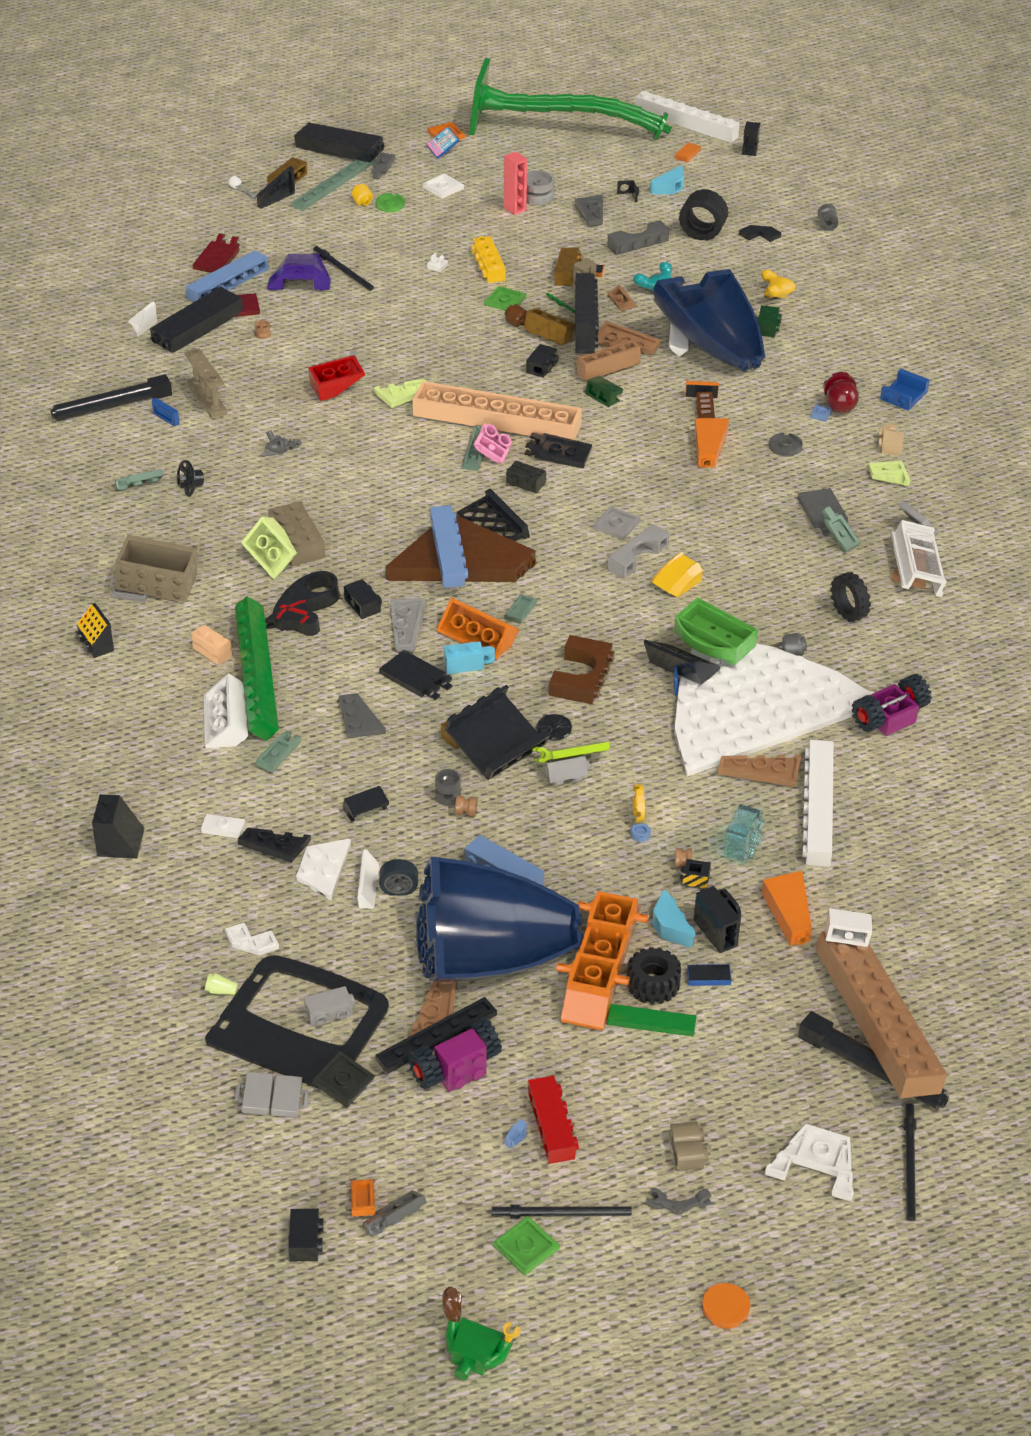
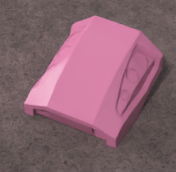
(492, 444)

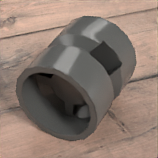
(827, 217)
(447, 787)

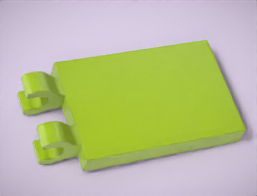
(570, 751)

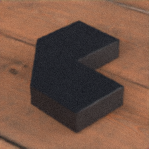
(753, 231)

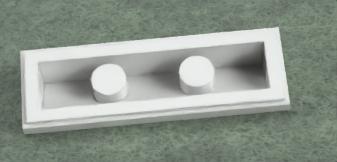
(677, 341)
(367, 881)

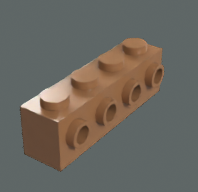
(608, 360)

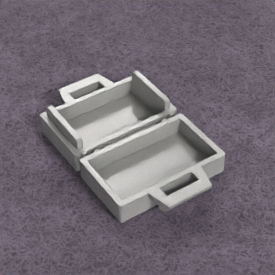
(260, 1095)

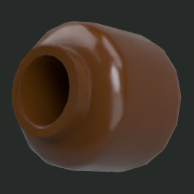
(515, 315)

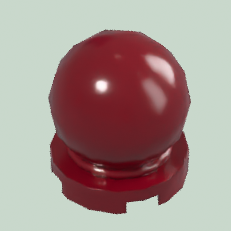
(841, 392)

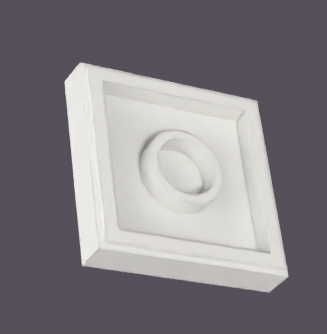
(443, 186)

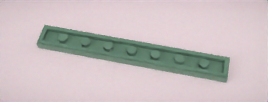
(331, 184)

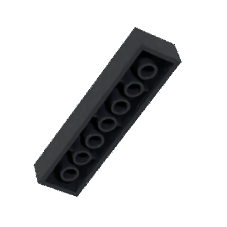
(586, 313)

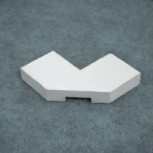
(259, 944)

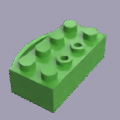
(715, 632)

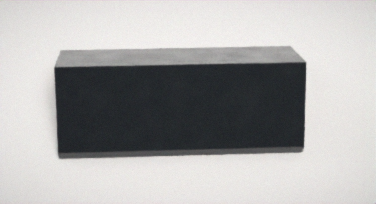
(687, 664)

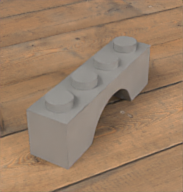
(649, 541)

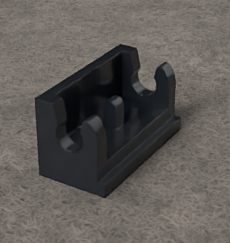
(365, 802)

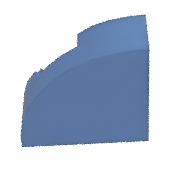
(516, 1134)

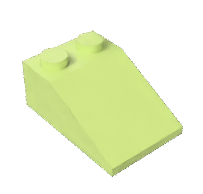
(270, 546)

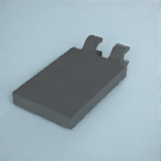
(814, 503)

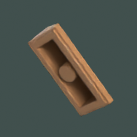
(621, 298)

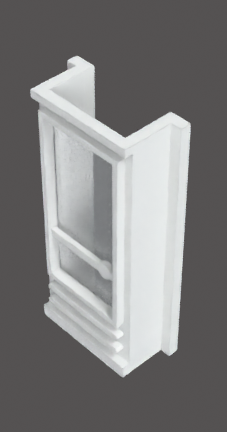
(917, 555)

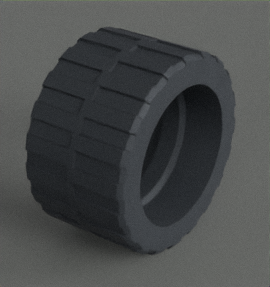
(714, 204)

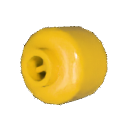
(362, 195)

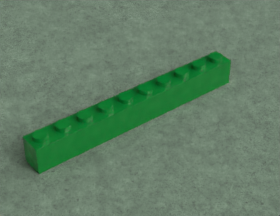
(256, 669)

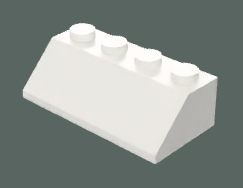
(225, 714)

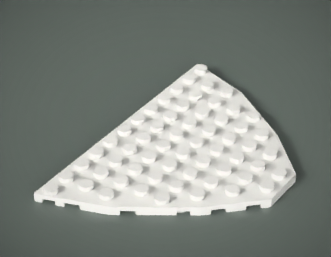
(757, 705)

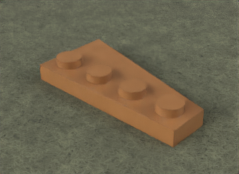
(613, 334)
(770, 770)

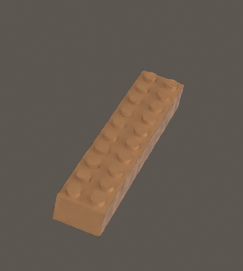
(883, 1018)

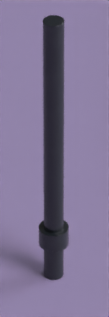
(325, 255)
(910, 1127)
(516, 1211)

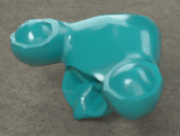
(649, 283)

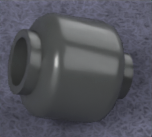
(793, 644)

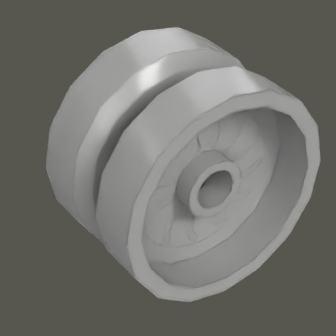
(539, 187)

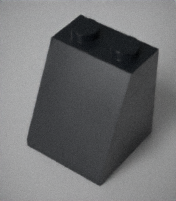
(116, 828)

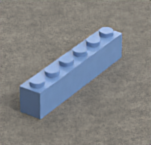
(229, 275)
(448, 546)

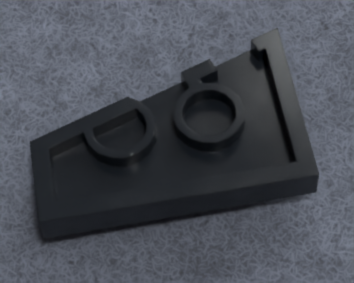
(278, 189)
(280, 846)

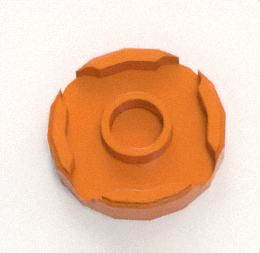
(726, 1305)

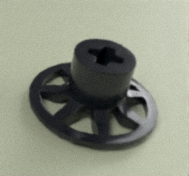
(191, 477)

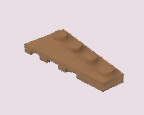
(438, 1005)

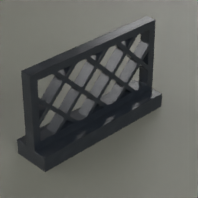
(504, 515)

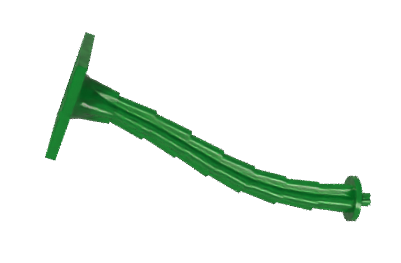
(493, 99)

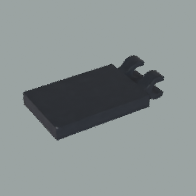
(558, 449)
(416, 675)

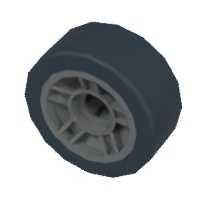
(398, 877)

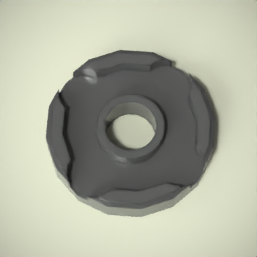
(777, 444)

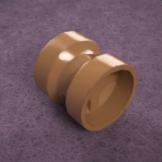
(466, 806)

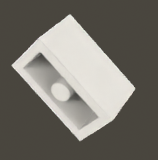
(848, 927)

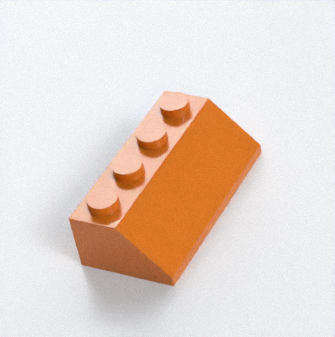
(472, 625)

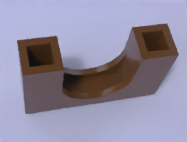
(585, 686)

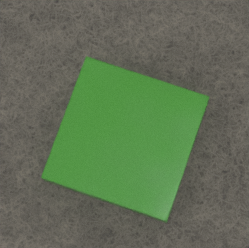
(504, 297)
(526, 1245)

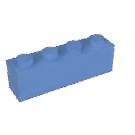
(490, 854)

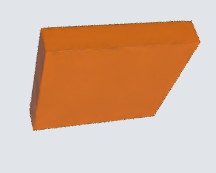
(435, 130)

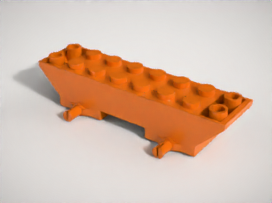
(600, 959)

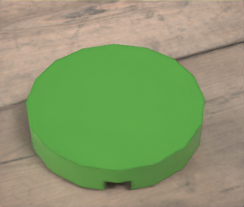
(390, 203)

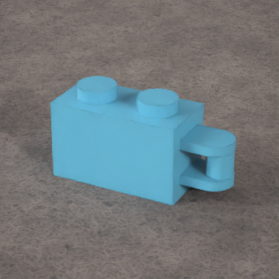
(467, 657)

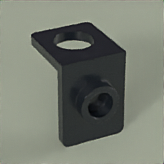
(632, 188)

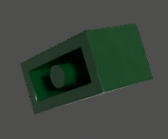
(769, 320)

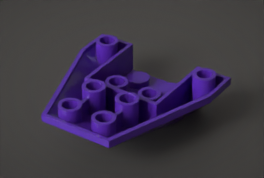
(301, 267)

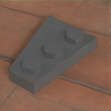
(591, 209)
(358, 717)

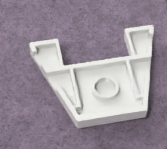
(819, 1151)

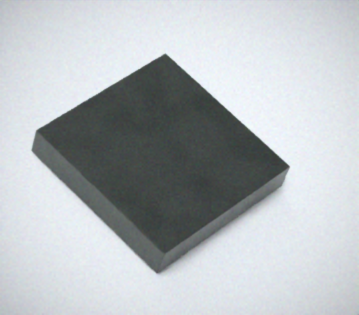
(343, 1079)

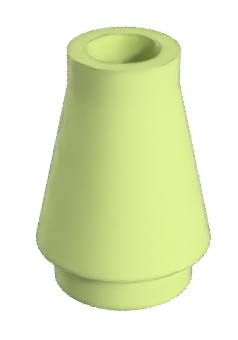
(220, 985)

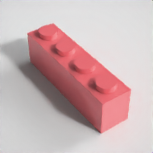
(515, 182)

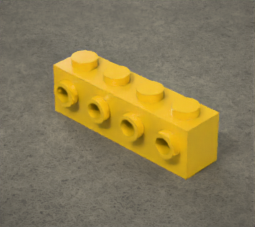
(488, 259)

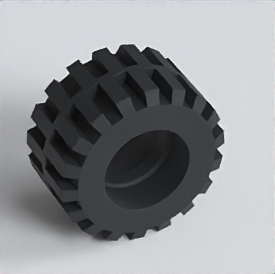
(654, 987)

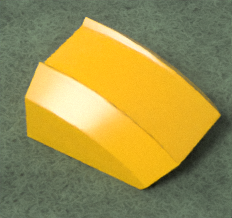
(678, 575)

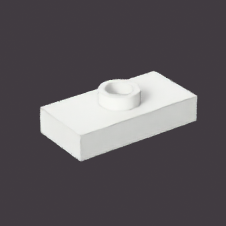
(223, 826)

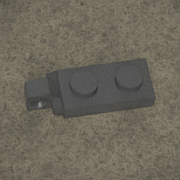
(382, 164)
(394, 1212)

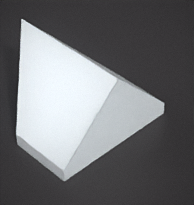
(144, 319)

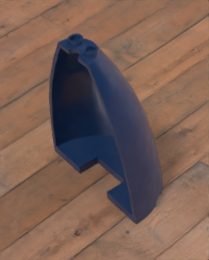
(714, 317)
(489, 922)

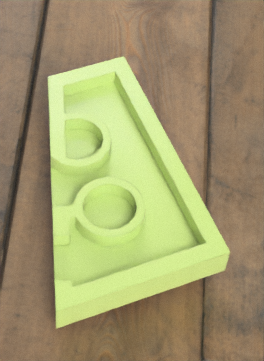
(400, 394)

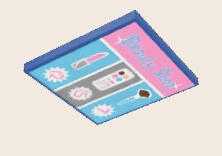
(442, 142)

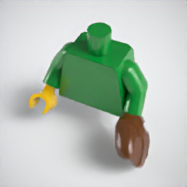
(473, 1344)

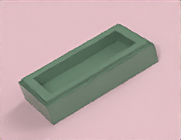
(520, 609)

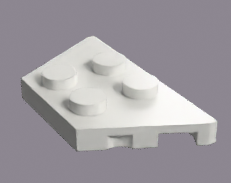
(323, 866)

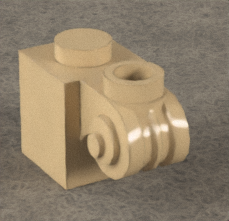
(891, 440)

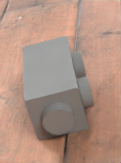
(566, 768)
(329, 1006)

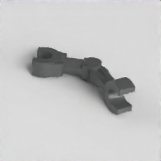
(677, 1207)

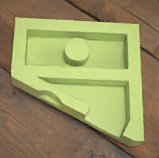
(890, 472)

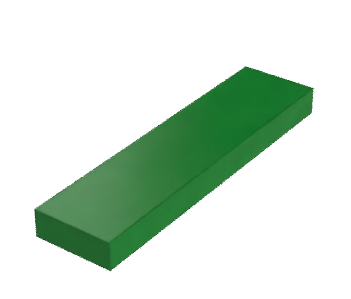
(652, 1020)

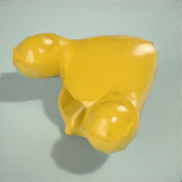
(778, 285)

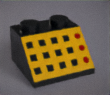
(95, 632)

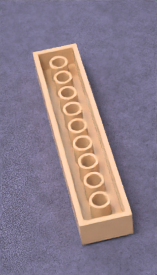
(502, 411)

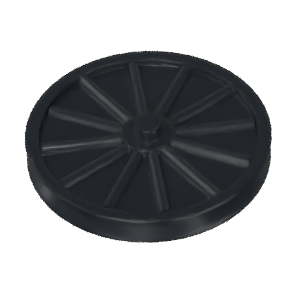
(556, 725)

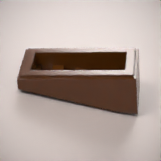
(705, 405)

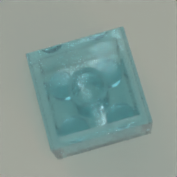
(743, 834)

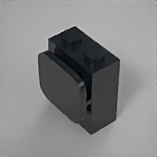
(718, 917)

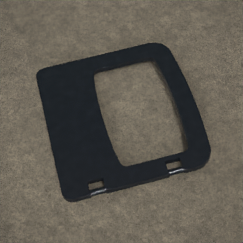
(283, 1049)

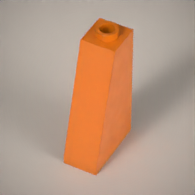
(709, 439)
(789, 906)

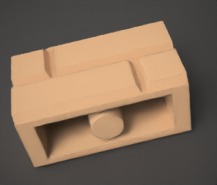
(211, 644)

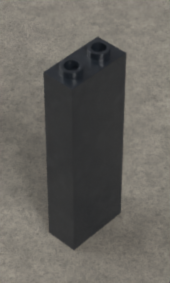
(339, 142)
(196, 319)

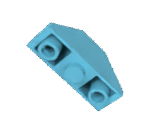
(668, 183)
(671, 922)

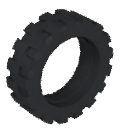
(859, 593)

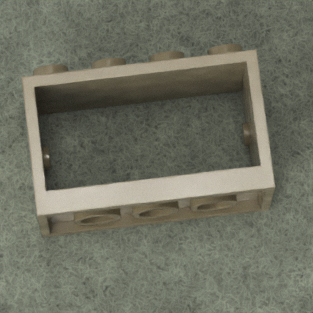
(156, 568)

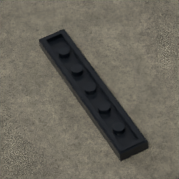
(435, 1034)

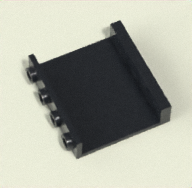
(494, 733)

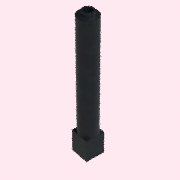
(155, 387)
(820, 1033)

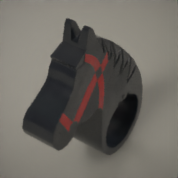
(298, 603)

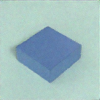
(821, 413)

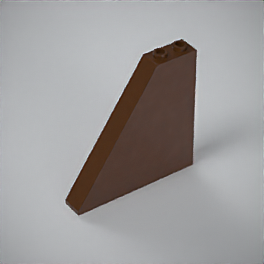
(486, 554)

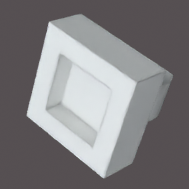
(436, 263)

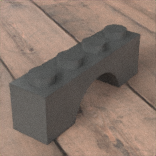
(623, 242)

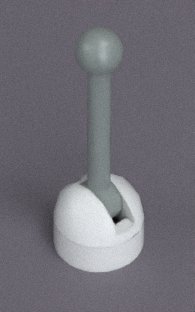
(235, 183)

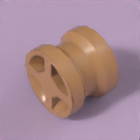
(262, 329)
(681, 857)

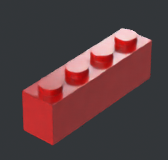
(552, 1119)

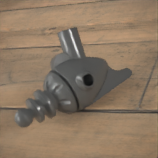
(278, 444)

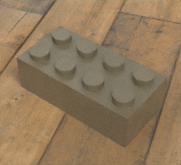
(301, 532)

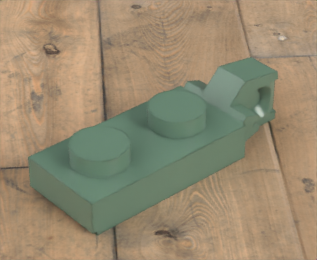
(138, 479)
(840, 530)

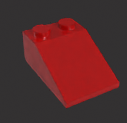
(334, 376)

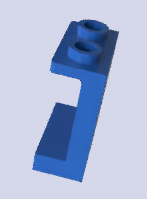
(905, 390)

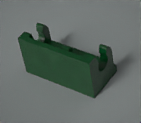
(603, 390)

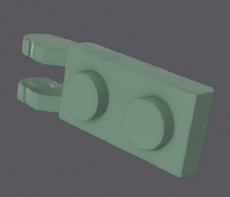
(278, 751)

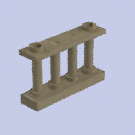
(205, 383)

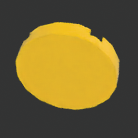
(638, 803)

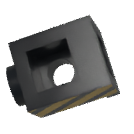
(696, 873)

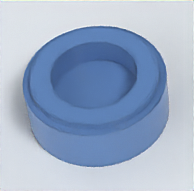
(640, 832)

